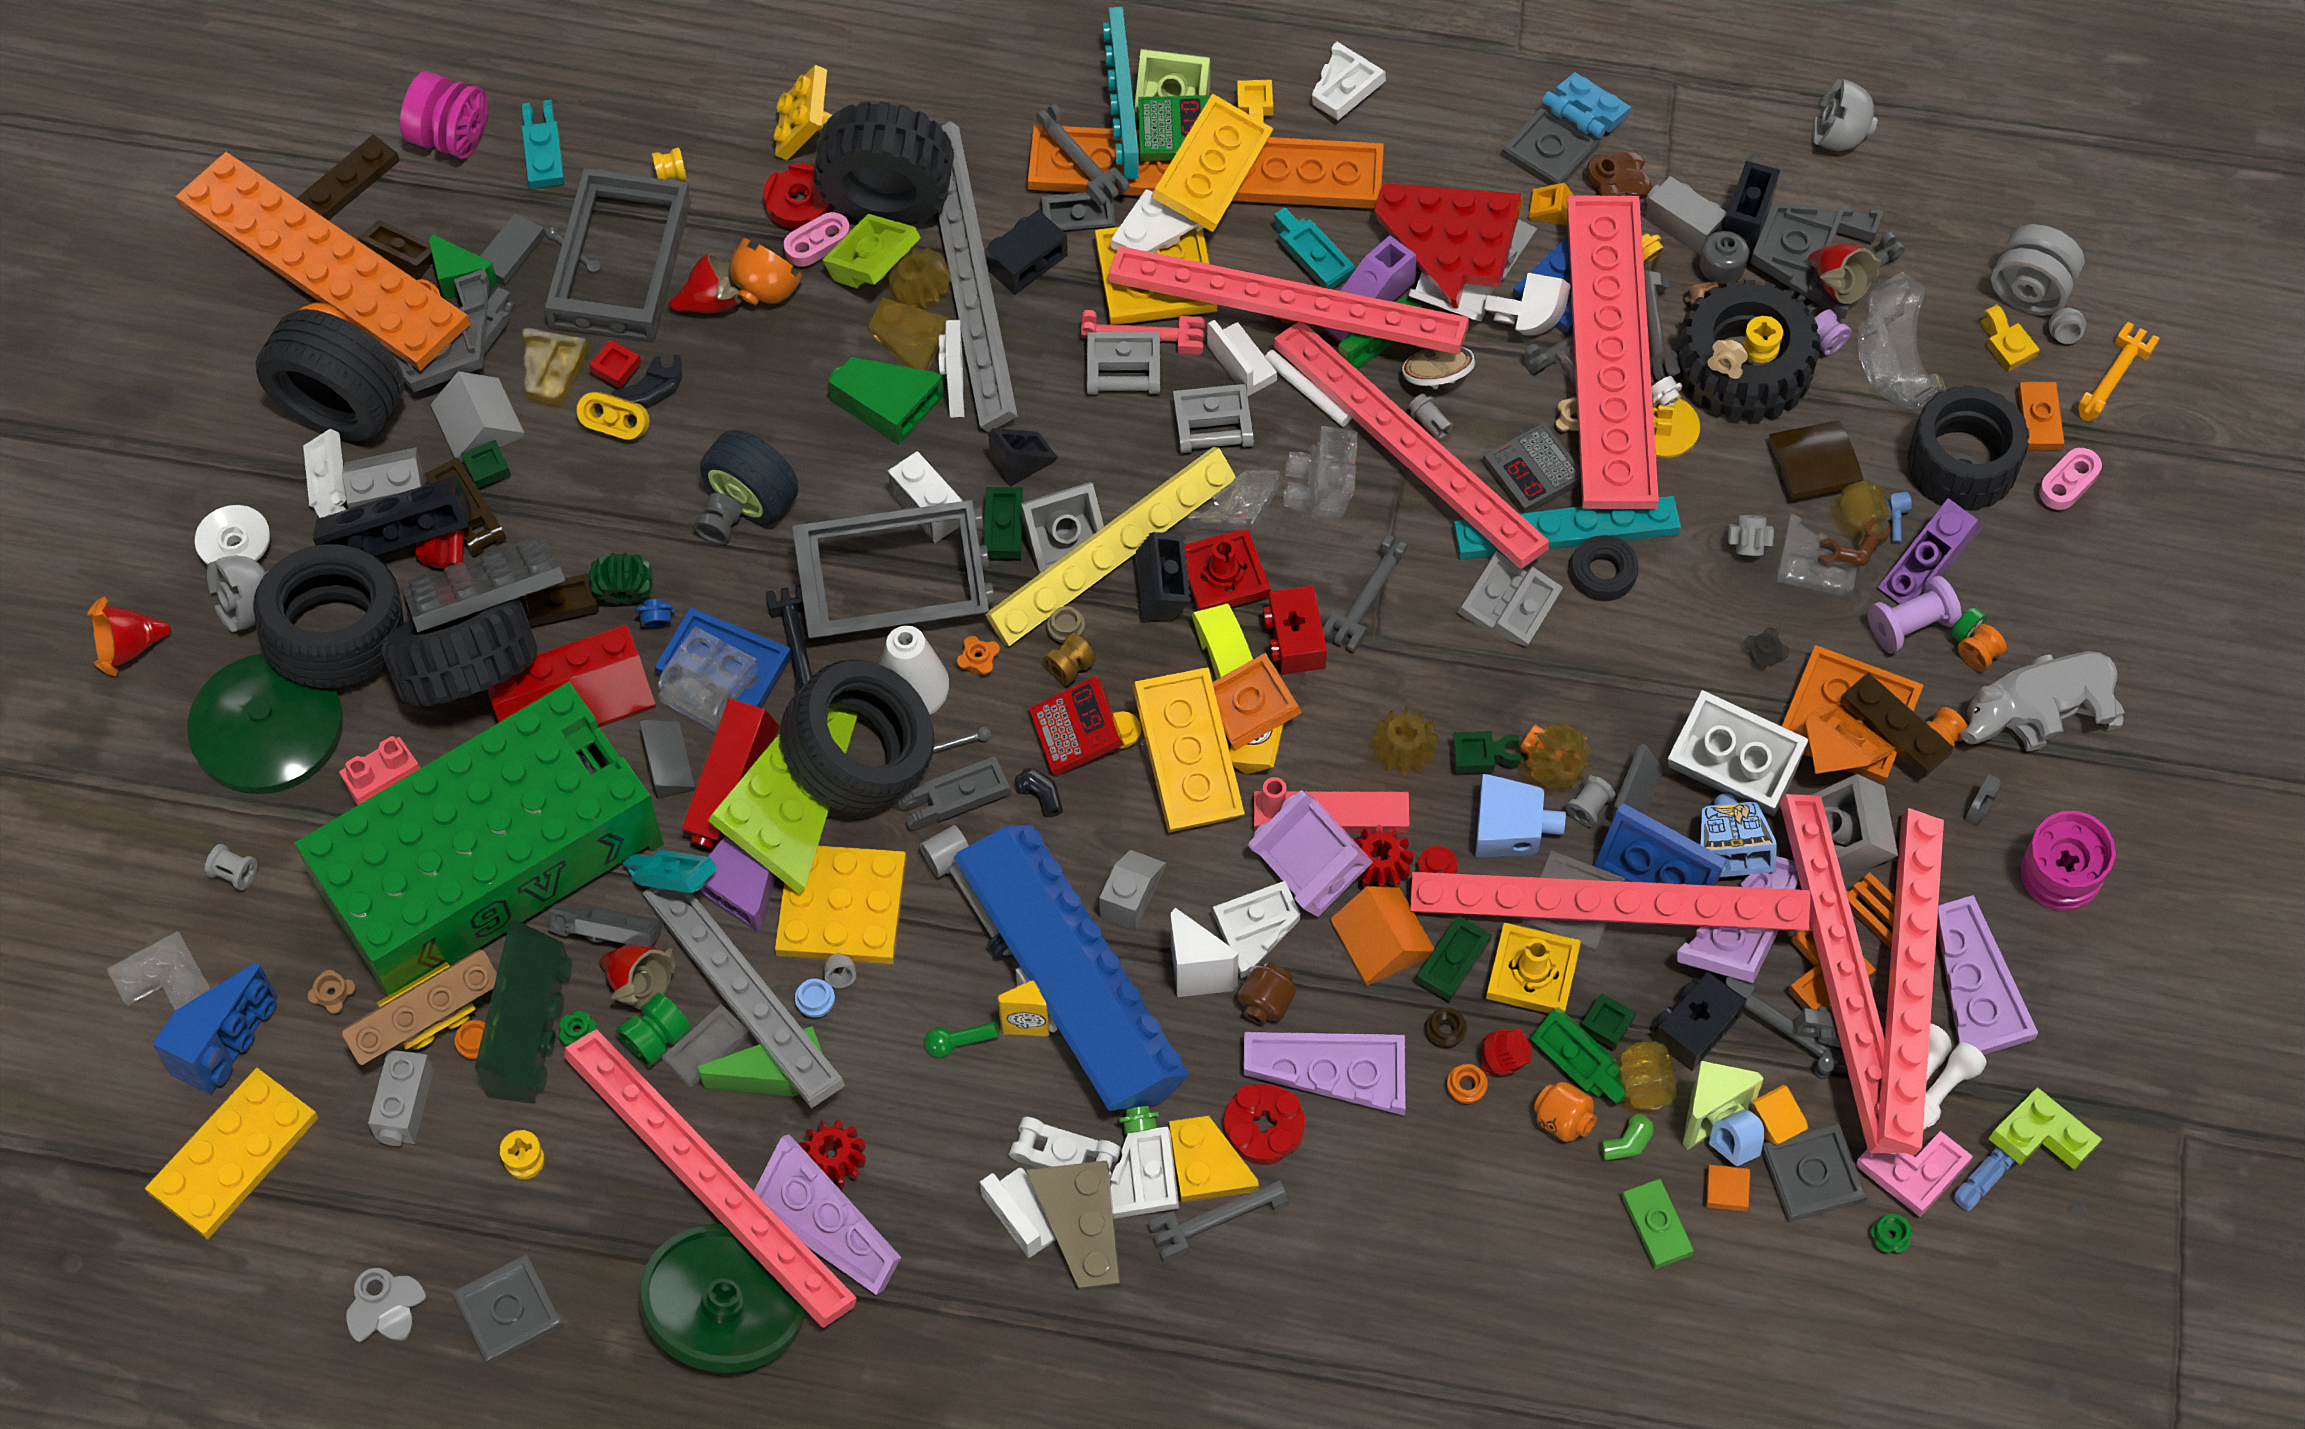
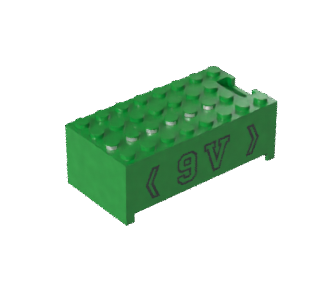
(479, 839)

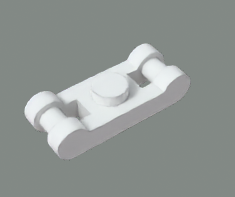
(1060, 1147)

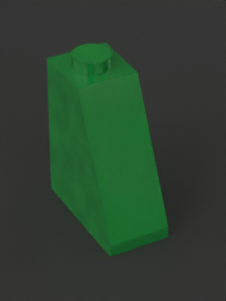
(885, 395)

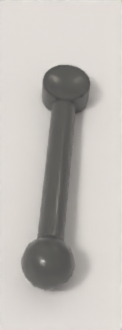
(593, 266)
(983, 734)

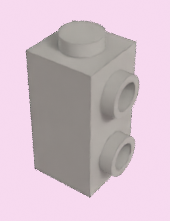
(1684, 213)
(401, 1097)

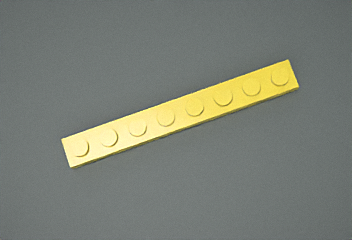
(1110, 546)

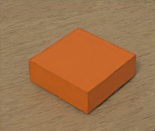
(1727, 1188)

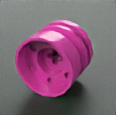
(443, 114)
(2076, 844)

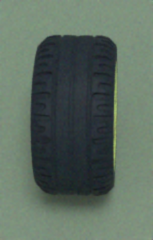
(751, 475)

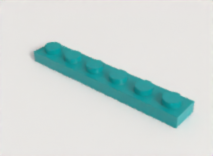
(1122, 101)
(1574, 525)

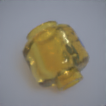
(1860, 504)

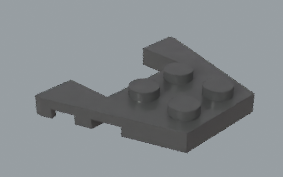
(1799, 230)
(467, 349)

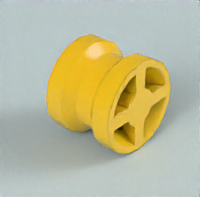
(669, 165)
(1756, 346)
(526, 1163)

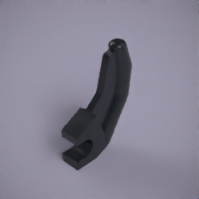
(655, 385)

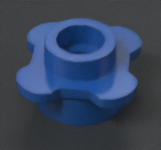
(655, 613)

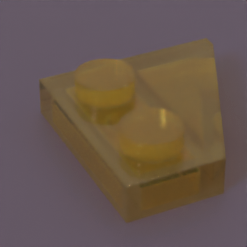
(908, 332)
(551, 364)

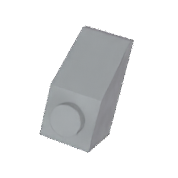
(1130, 889)

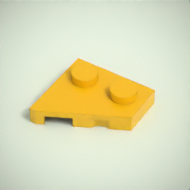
(1207, 1161)

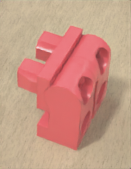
(378, 770)

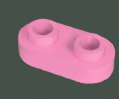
(815, 239)
(2068, 481)

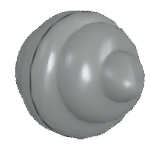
(2067, 325)

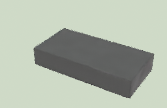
(513, 246)

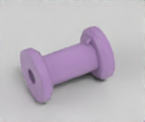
(1892, 624)

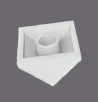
(1200, 959)

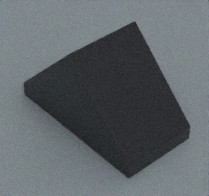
(1018, 453)

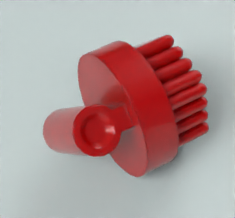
(441, 550)
(1505, 1052)

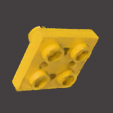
(801, 112)
(1536, 956)

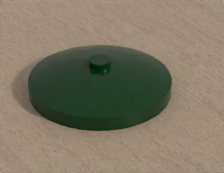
(261, 728)
(716, 1303)

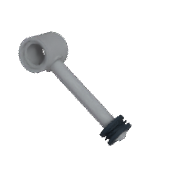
(939, 855)

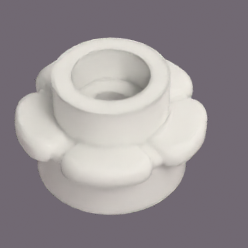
(1665, 392)

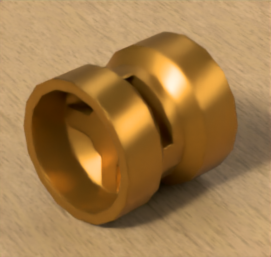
(1069, 659)

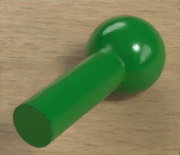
(941, 1041)

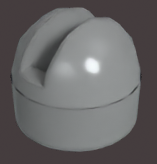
(846, 973)

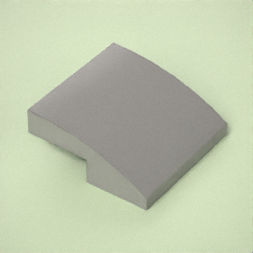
(1510, 600)

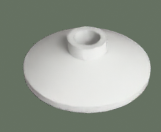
(228, 526)

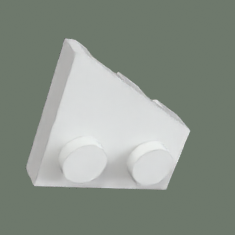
(1345, 82)
(1152, 226)
(952, 364)
(1256, 923)

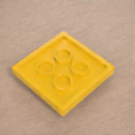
(1134, 304)
(845, 908)

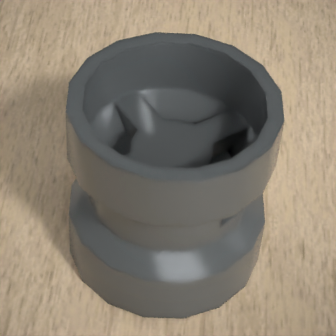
(717, 520)

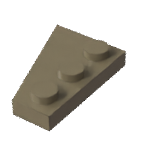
(1082, 1218)

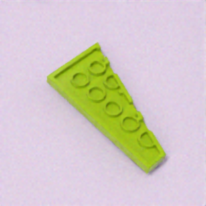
(775, 815)

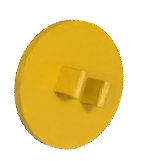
(1675, 429)

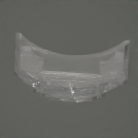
(1890, 344)

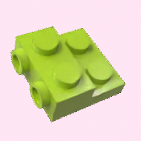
(869, 251)

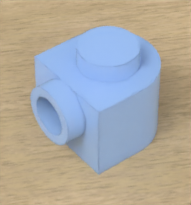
(1738, 1137)

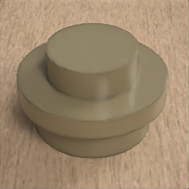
(1065, 622)

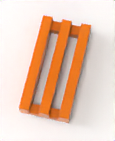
(1877, 891)

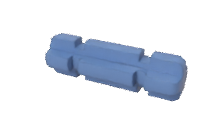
(1983, 1179)

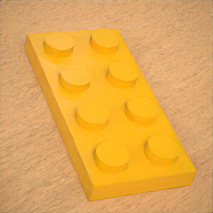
(1212, 162)
(1188, 749)
(231, 1153)

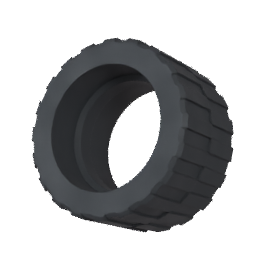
(1973, 412)

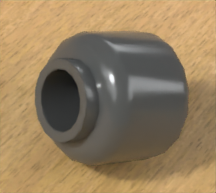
(1724, 257)

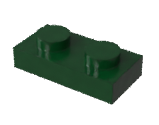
(1003, 522)
(1453, 958)

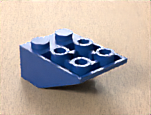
(215, 1028)

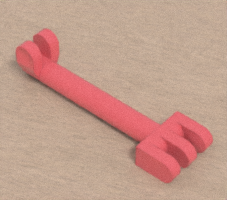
(1188, 335)

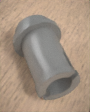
(1428, 414)

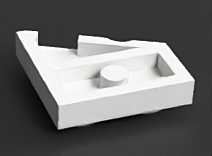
(1145, 1175)

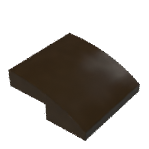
(399, 248)
(1815, 459)

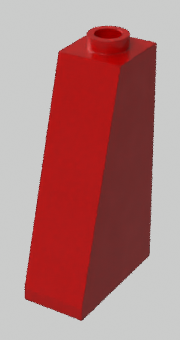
(738, 744)

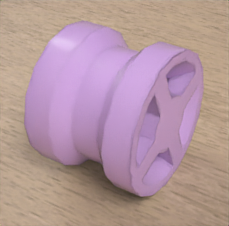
(1831, 332)

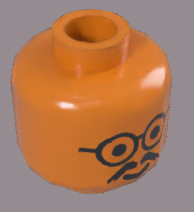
(1565, 1111)

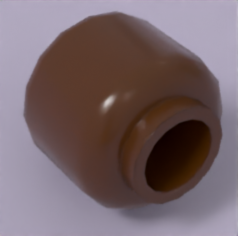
(1267, 993)

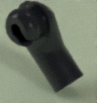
(1044, 786)

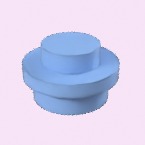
(814, 998)

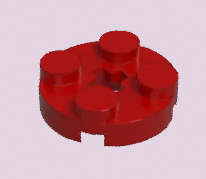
(786, 210)
(1252, 1104)

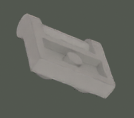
(1123, 352)
(1211, 408)

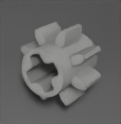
(1751, 535)

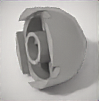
(1846, 117)
(235, 582)

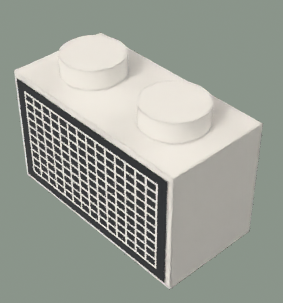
(919, 485)

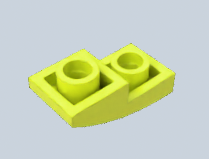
(1222, 638)

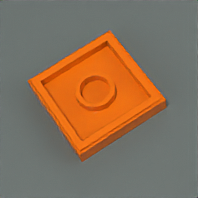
(1253, 701)

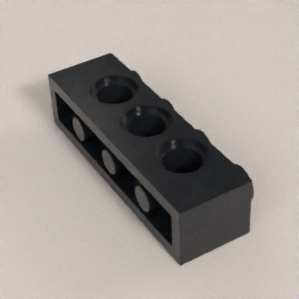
(398, 519)

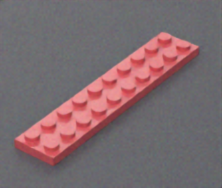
(1611, 353)

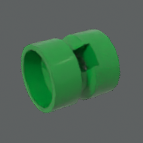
(648, 1035)

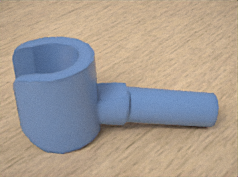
(1899, 504)

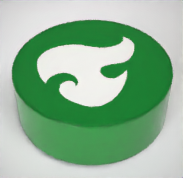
(1967, 623)

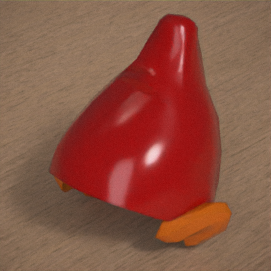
(122, 634)

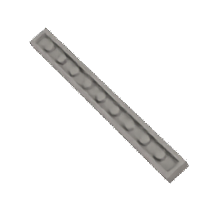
(974, 296)

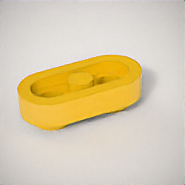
(614, 417)

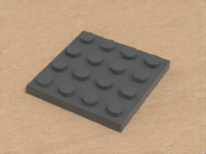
(482, 584)

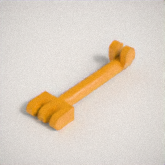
(2093, 404)

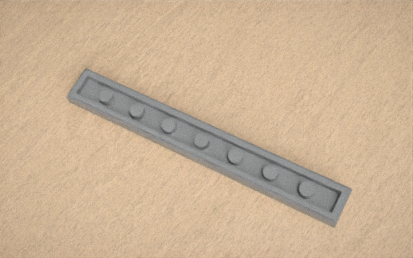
(746, 994)

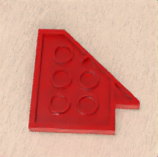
(1453, 232)

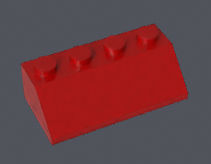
(601, 670)

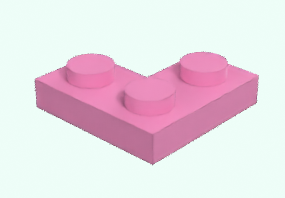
(1920, 1179)

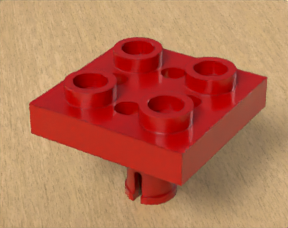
(1219, 563)

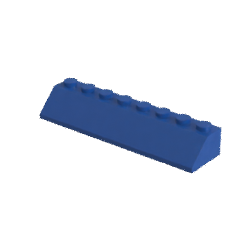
(1072, 968)

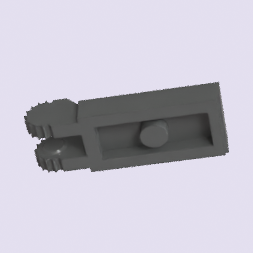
(955, 793)

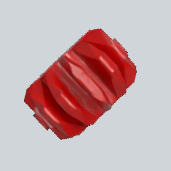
(1388, 847)
(847, 1149)

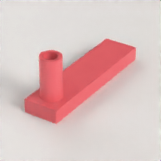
(1350, 809)

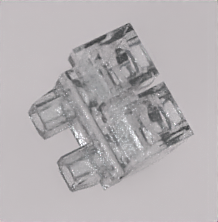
(1326, 476)
(704, 678)

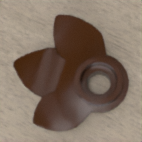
(1619, 174)

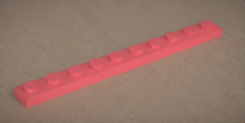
(1289, 300)
(1412, 445)
(1611, 901)
(1839, 956)
(1910, 983)
(710, 1178)

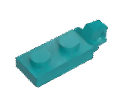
(1312, 249)
(670, 870)

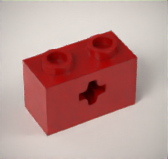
(1297, 611)

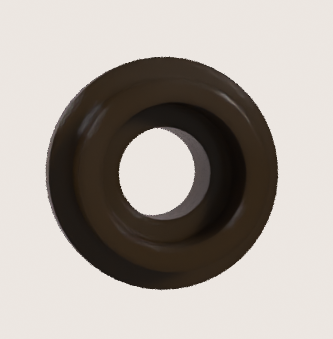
(1449, 1017)

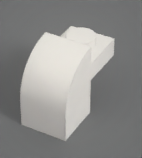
(1540, 307)

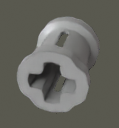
(1590, 801)
(231, 867)

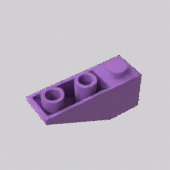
(1380, 275)
(1931, 552)

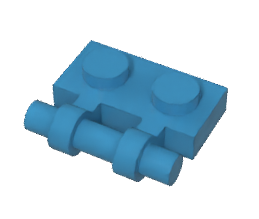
(1586, 105)

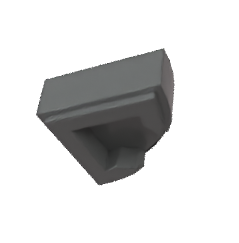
(1983, 800)

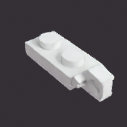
(324, 473)

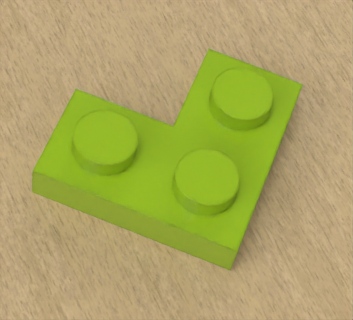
(2044, 1122)

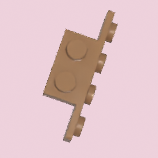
(420, 1007)

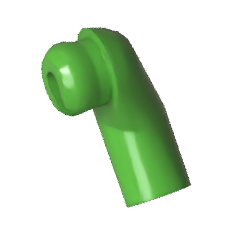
(1633, 1141)

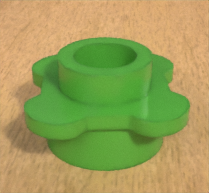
(1139, 1119)

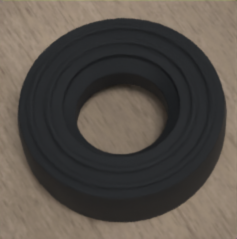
(1599, 588)

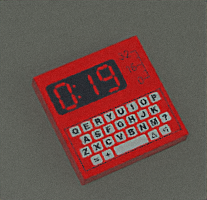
(1076, 726)

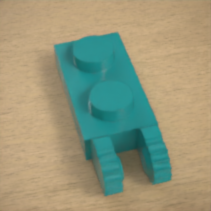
(542, 148)

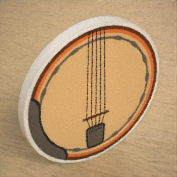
(1437, 367)

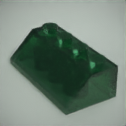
(522, 1014)

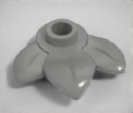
(388, 1310)

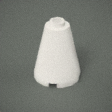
(915, 660)

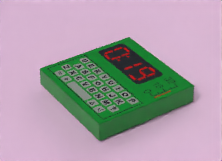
(1166, 123)

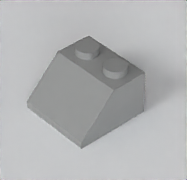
(381, 476)
(1859, 823)

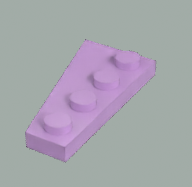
(1739, 950)
(1980, 987)
(1340, 1066)
(825, 1217)

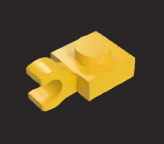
(1255, 98)
(2008, 344)

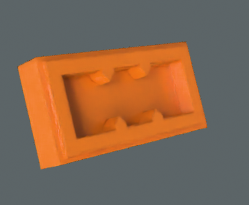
(2042, 414)

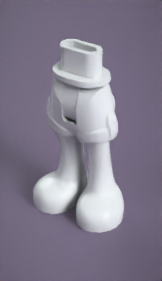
(1963, 1064)

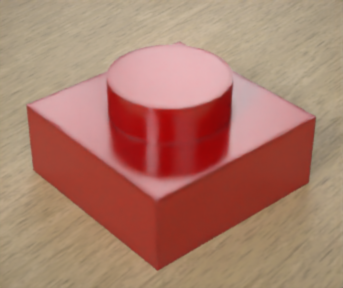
(615, 364)

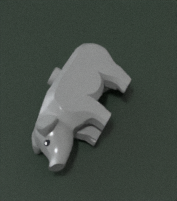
(2043, 695)

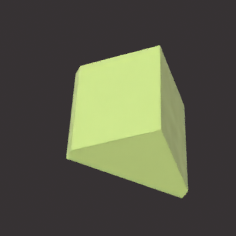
(1171, 75)
(1717, 1094)

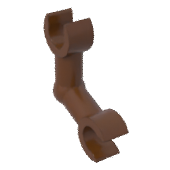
(1854, 556)

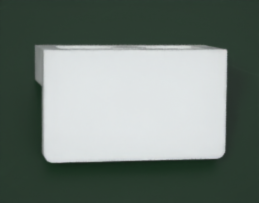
(1471, 302)
(1240, 357)
(1018, 1210)

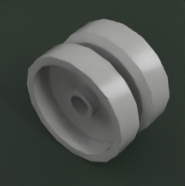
(2037, 269)

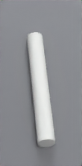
(1308, 388)

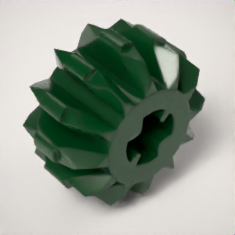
(621, 578)

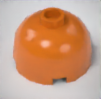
(762, 274)

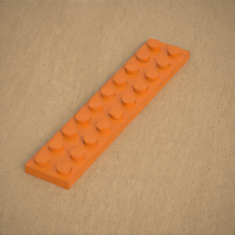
(1282, 173)
(323, 260)

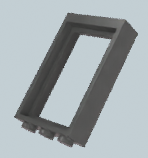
(607, 318)
(812, 578)

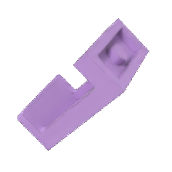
(1310, 852)

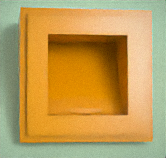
(1549, 204)
(1779, 1115)

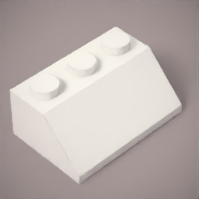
(1737, 752)

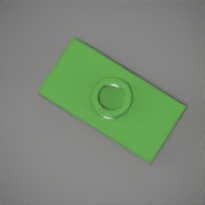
(1657, 1224)

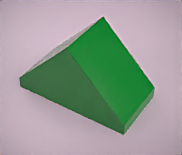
(456, 262)

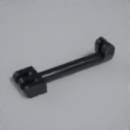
(789, 610)

